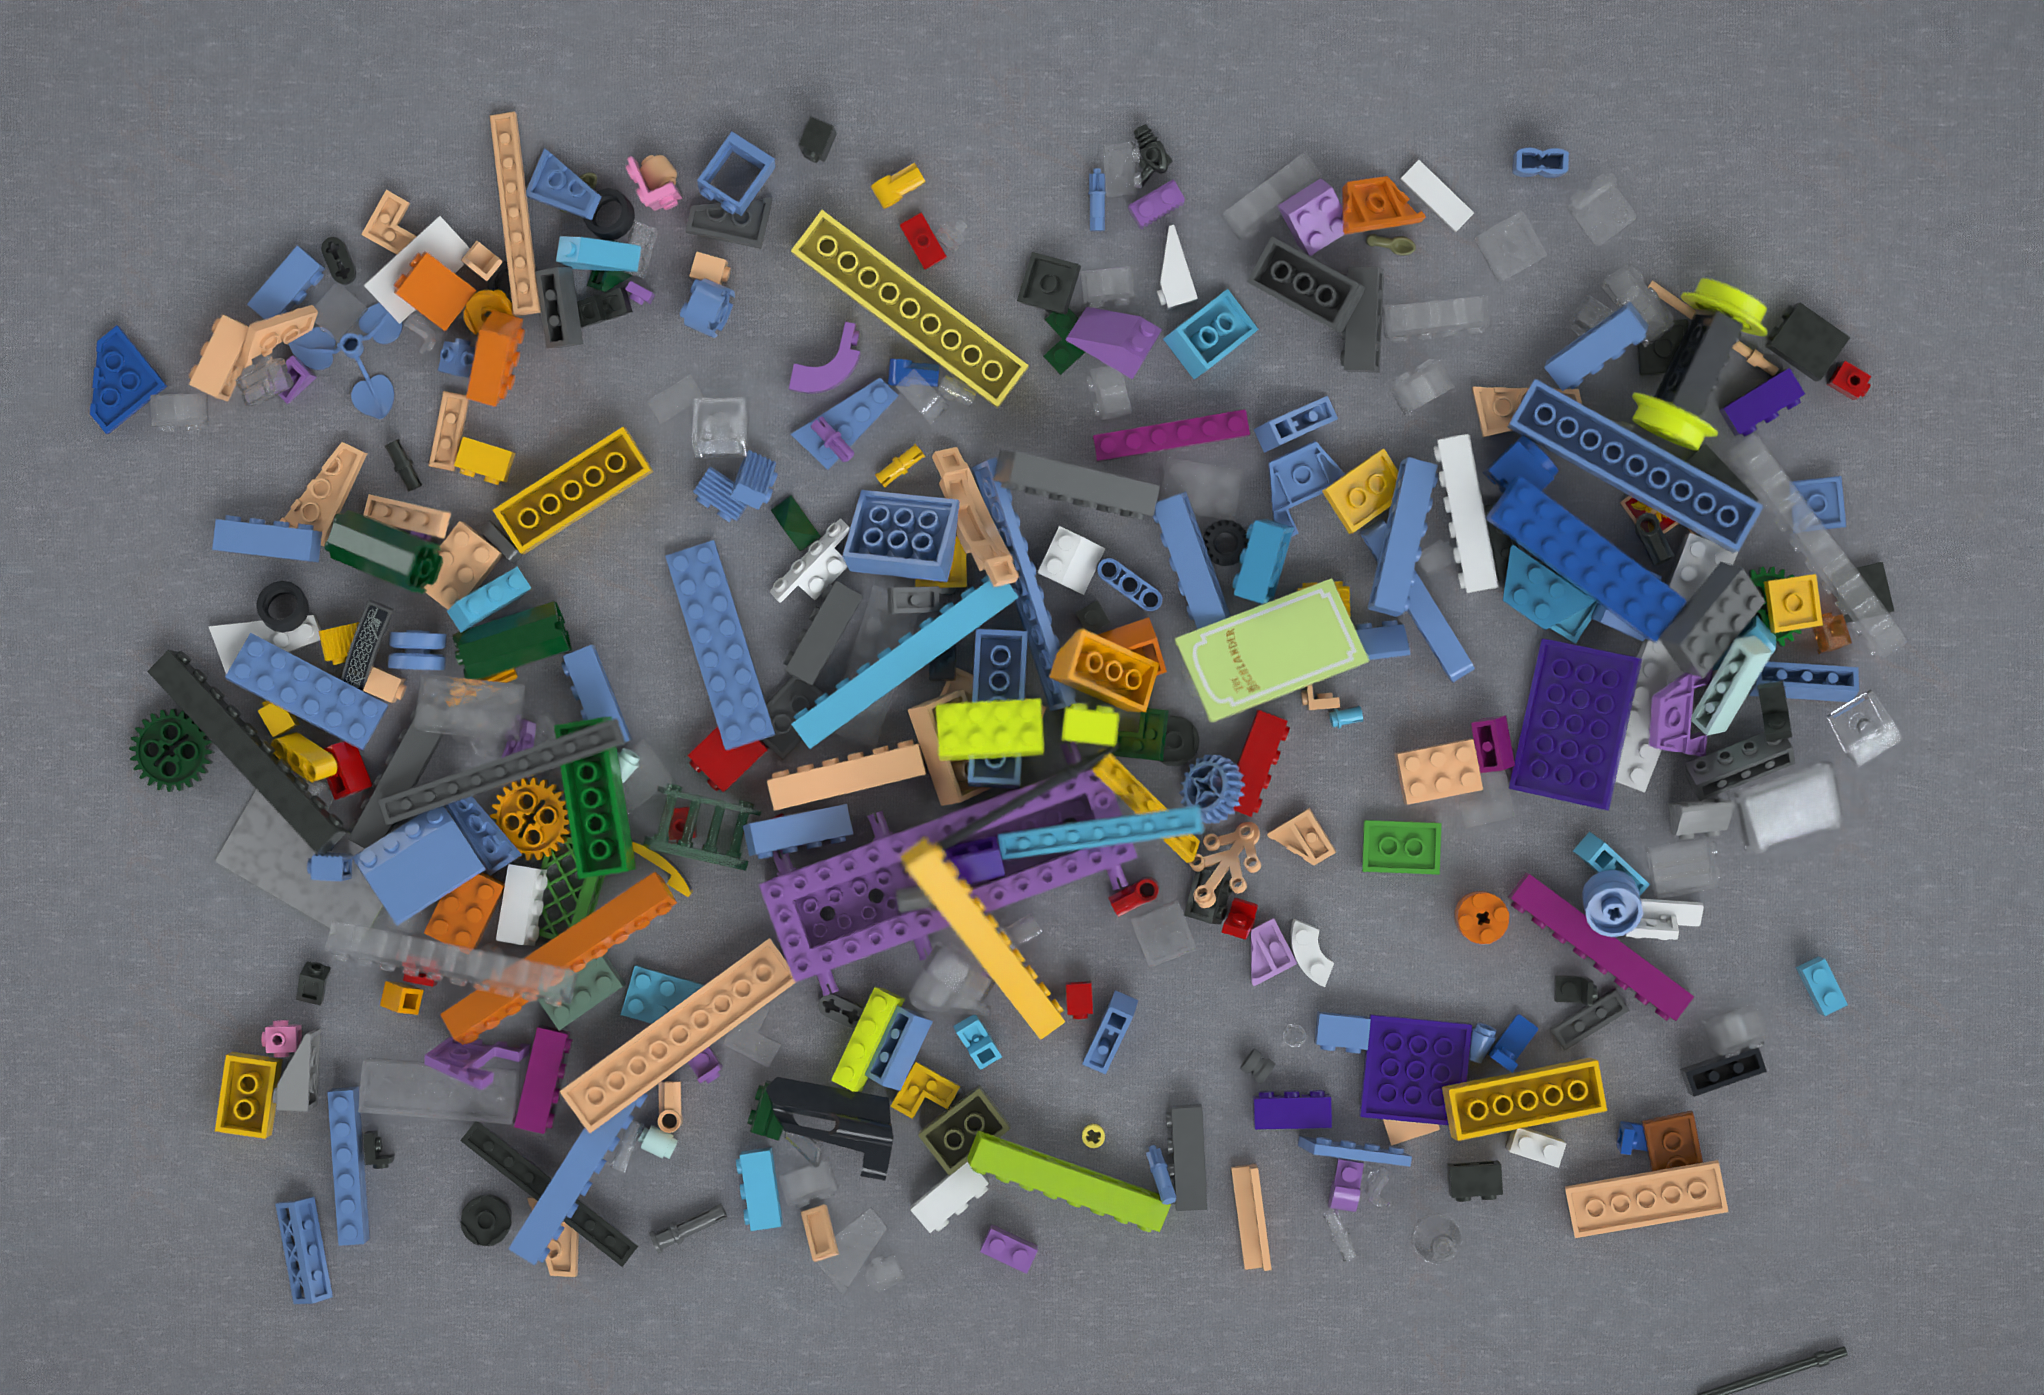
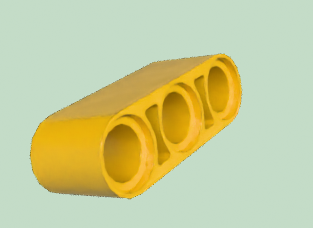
(304, 757)

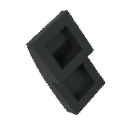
(604, 307)

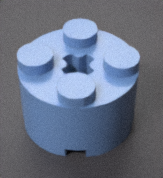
(707, 307)

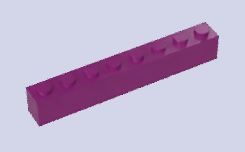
(1606, 951)

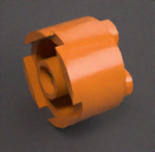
(1496, 914)

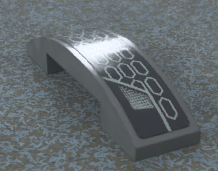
(366, 644)

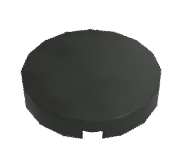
(1180, 741)
(486, 1220)

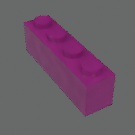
(542, 1079)

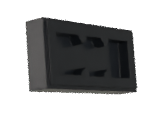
(944, 666)

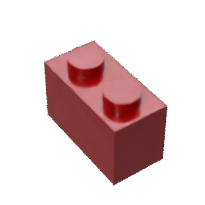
(351, 771)

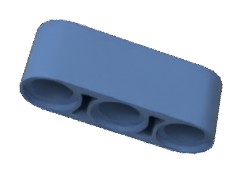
(1141, 589)

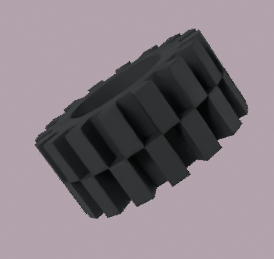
(1236, 531)

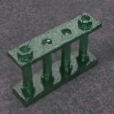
(708, 852)

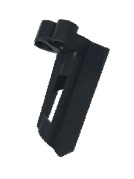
(860, 1119)

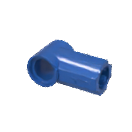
(901, 368)

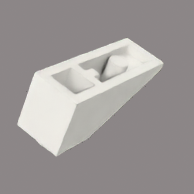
(1175, 279)

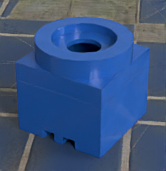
(1522, 460)

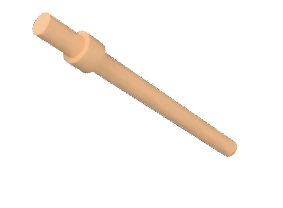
(1753, 357)

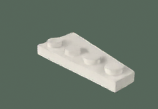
(231, 637)

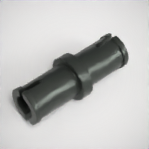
(403, 465)

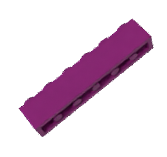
(1171, 435)

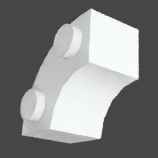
(1307, 952)

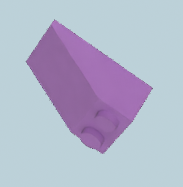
(1115, 338)

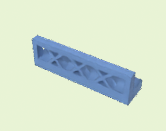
(307, 1251)

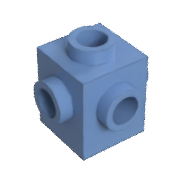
(457, 358)

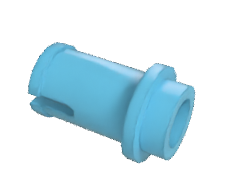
(1345, 716)

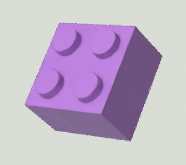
(1313, 216)

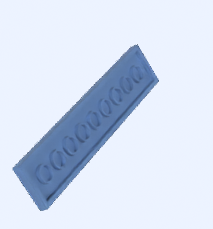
(1030, 602)

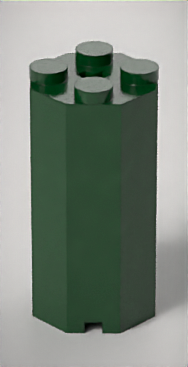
(384, 551)
(512, 641)

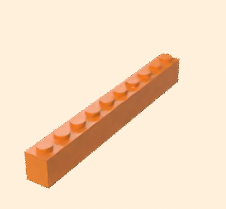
(568, 950)

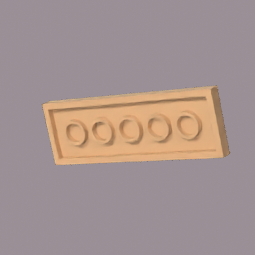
(1646, 1199)

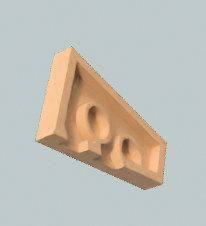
(284, 328)
(564, 1252)

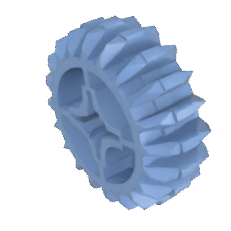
(1224, 780)

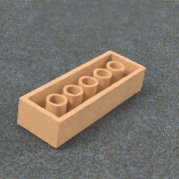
(846, 776)

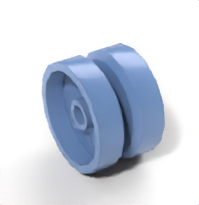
(417, 650)
(1612, 903)

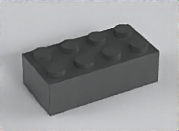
(1306, 284)
(1712, 619)

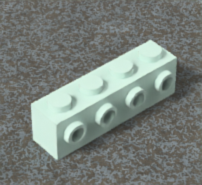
(1731, 685)

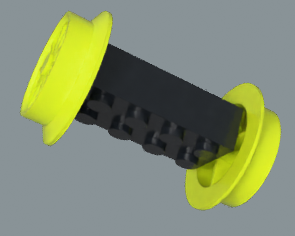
(1698, 362)

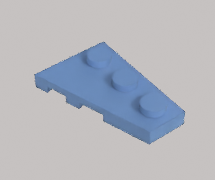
(561, 188)

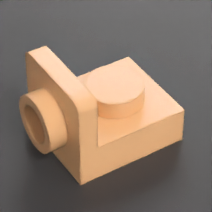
(1324, 700)

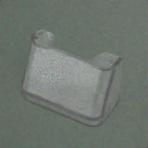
(1787, 807)

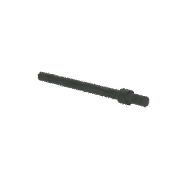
(1819, 1359)

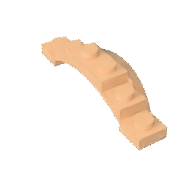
(974, 524)

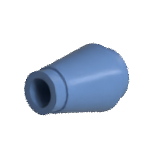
(1481, 1041)

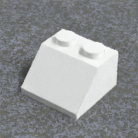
(1071, 560)

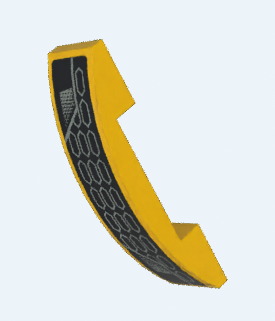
(677, 880)

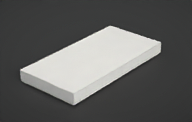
(438, 241)

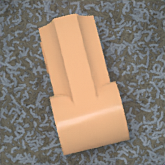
(670, 1103)

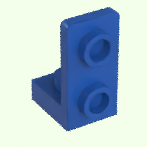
(1513, 1042)
(1630, 1137)

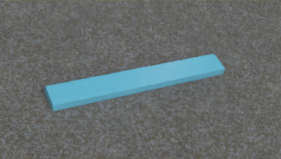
(1100, 832)

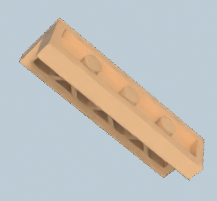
(1251, 1217)

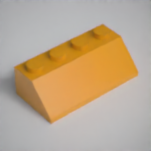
(1105, 671)

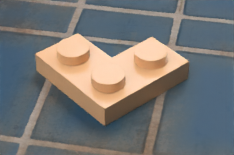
(384, 224)

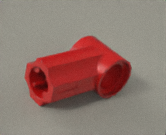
(1132, 897)

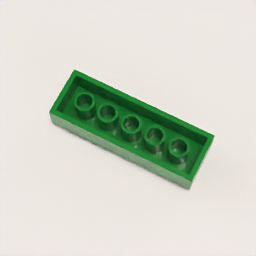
(596, 809)

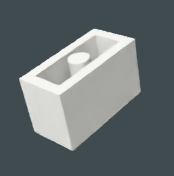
(1536, 1146)

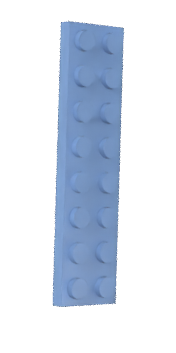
(720, 645)

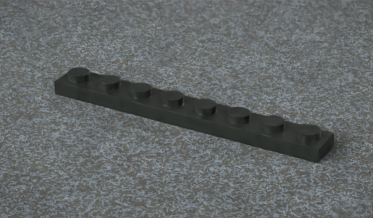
(535, 1182)

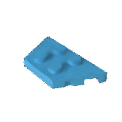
(1540, 592)

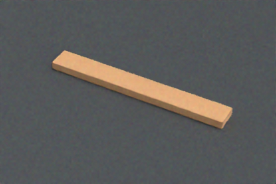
(515, 214)

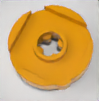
(481, 303)

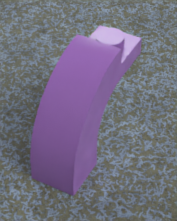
(827, 377)

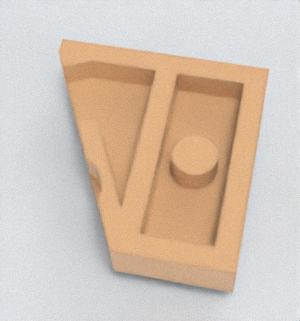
(1304, 837)

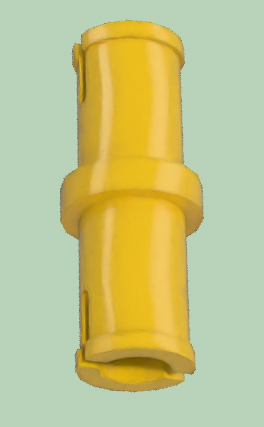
(900, 465)

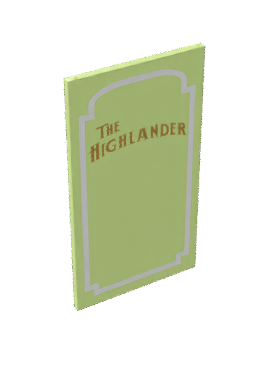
(1271, 650)

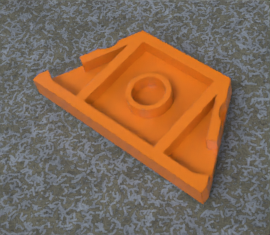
(1376, 205)

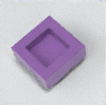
(639, 293)

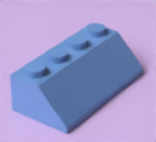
(1383, 641)

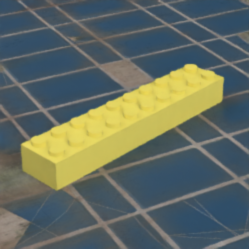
(909, 309)

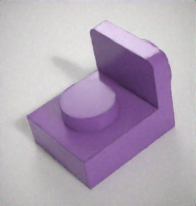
(706, 1066)

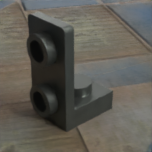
(1774, 710)
(1575, 989)

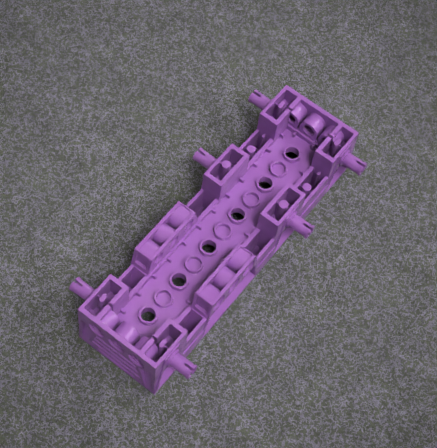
(867, 927)

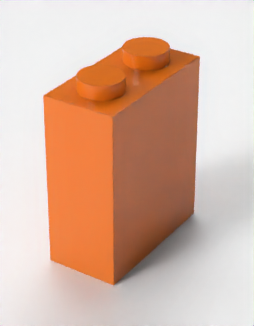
(433, 290)

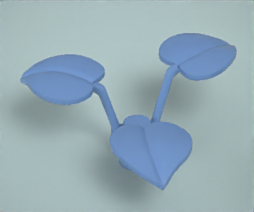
(316, 348)

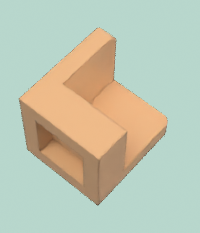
(481, 260)

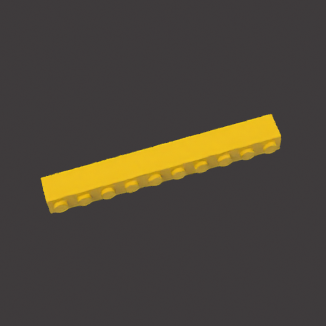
(982, 938)

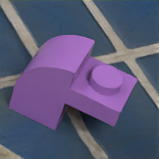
(1346, 1185)

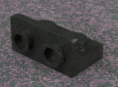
(1218, 911)

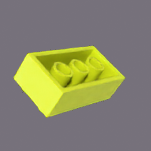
(1089, 725)
(989, 729)

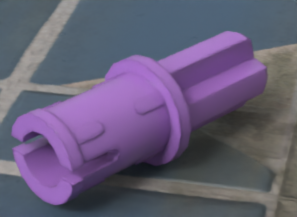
(832, 439)

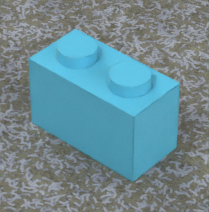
(1822, 986)

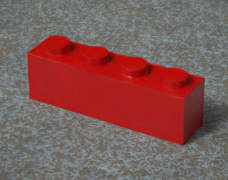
(1256, 759)

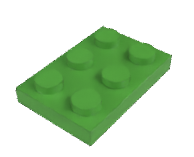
(1401, 847)

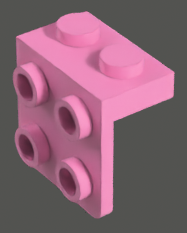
(663, 197)

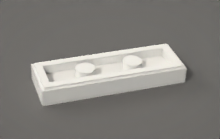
(1437, 196)

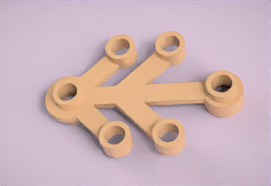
(1227, 860)

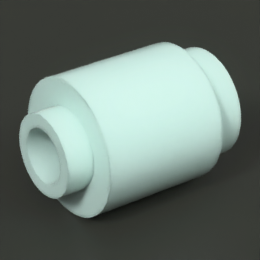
(657, 1142)

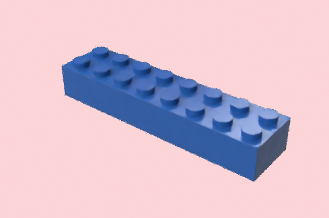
(1585, 559)

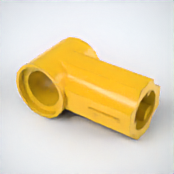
(893, 188)

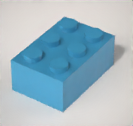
(1262, 560)

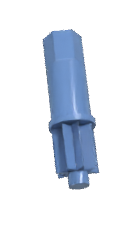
(1097, 200)
(1161, 1175)

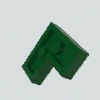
(1063, 353)
(1149, 740)

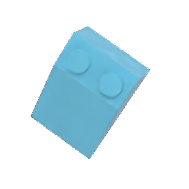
(1210, 334)

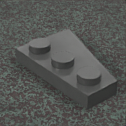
(718, 224)

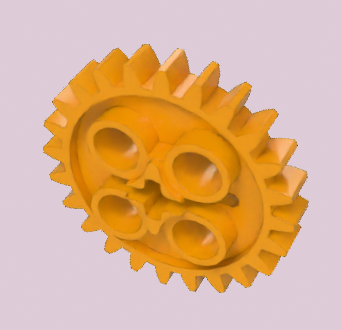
(549, 832)

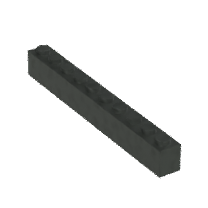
(247, 751)

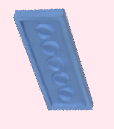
(306, 691)

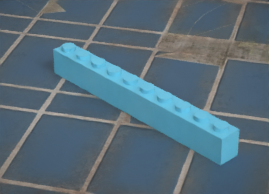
(902, 662)

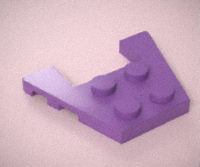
(1673, 714)
(465, 1060)

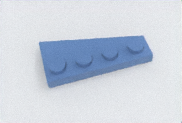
(849, 418)
(483, 835)
(1350, 1150)

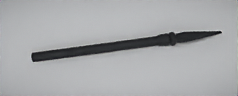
(1060, 778)

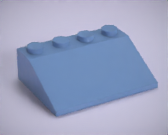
(902, 535)
(418, 863)

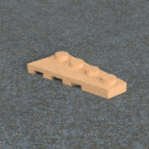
(1499, 404)
(327, 492)

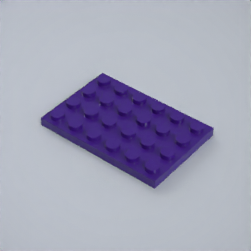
(1575, 724)

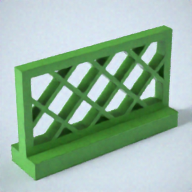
(585, 901)

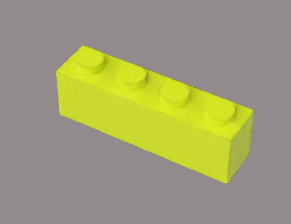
(865, 1039)

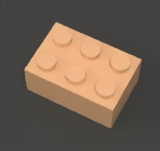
(220, 359)
(465, 565)
(1438, 771)

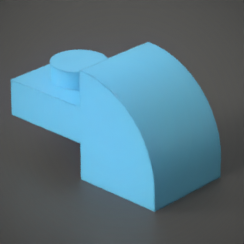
(977, 1041)

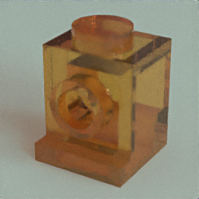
(1832, 634)

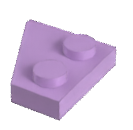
(1269, 952)

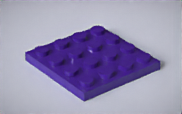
(1410, 1065)

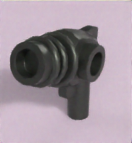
(1153, 153)

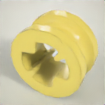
(1090, 1143)

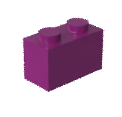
(1492, 744)

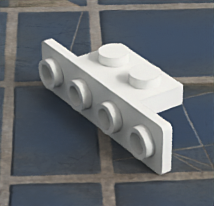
(817, 567)
(1662, 918)

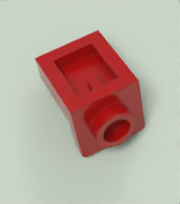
(1240, 919)

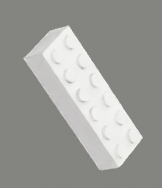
(1468, 513)

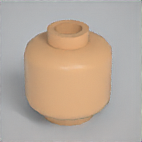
(657, 172)

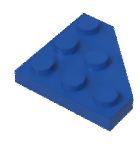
(121, 380)

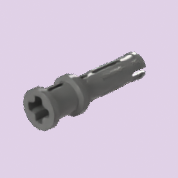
(677, 1232)

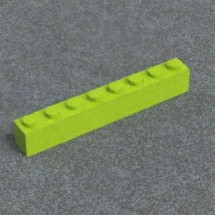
(1067, 1181)

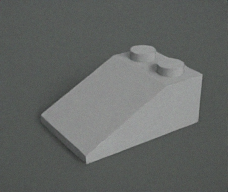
(1700, 816)
(300, 1081)

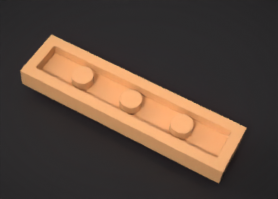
(407, 516)

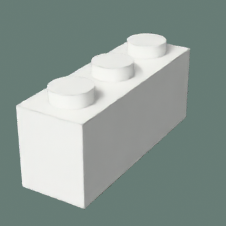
(521, 905)
(949, 1197)

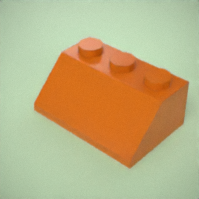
(1138, 638)

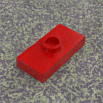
(923, 241)

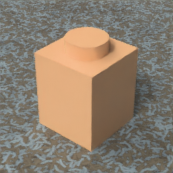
(710, 268)
(385, 685)

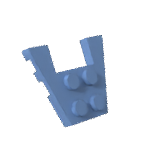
(1298, 478)

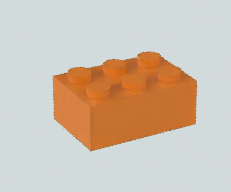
(495, 358)
(466, 912)

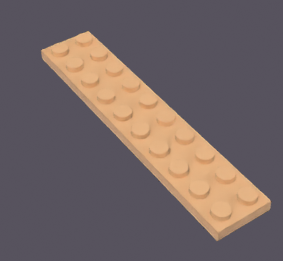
(679, 1036)

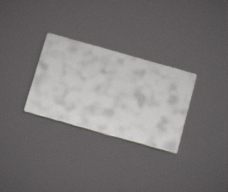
(276, 858)

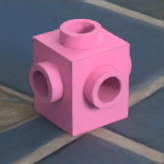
(290, 1035)

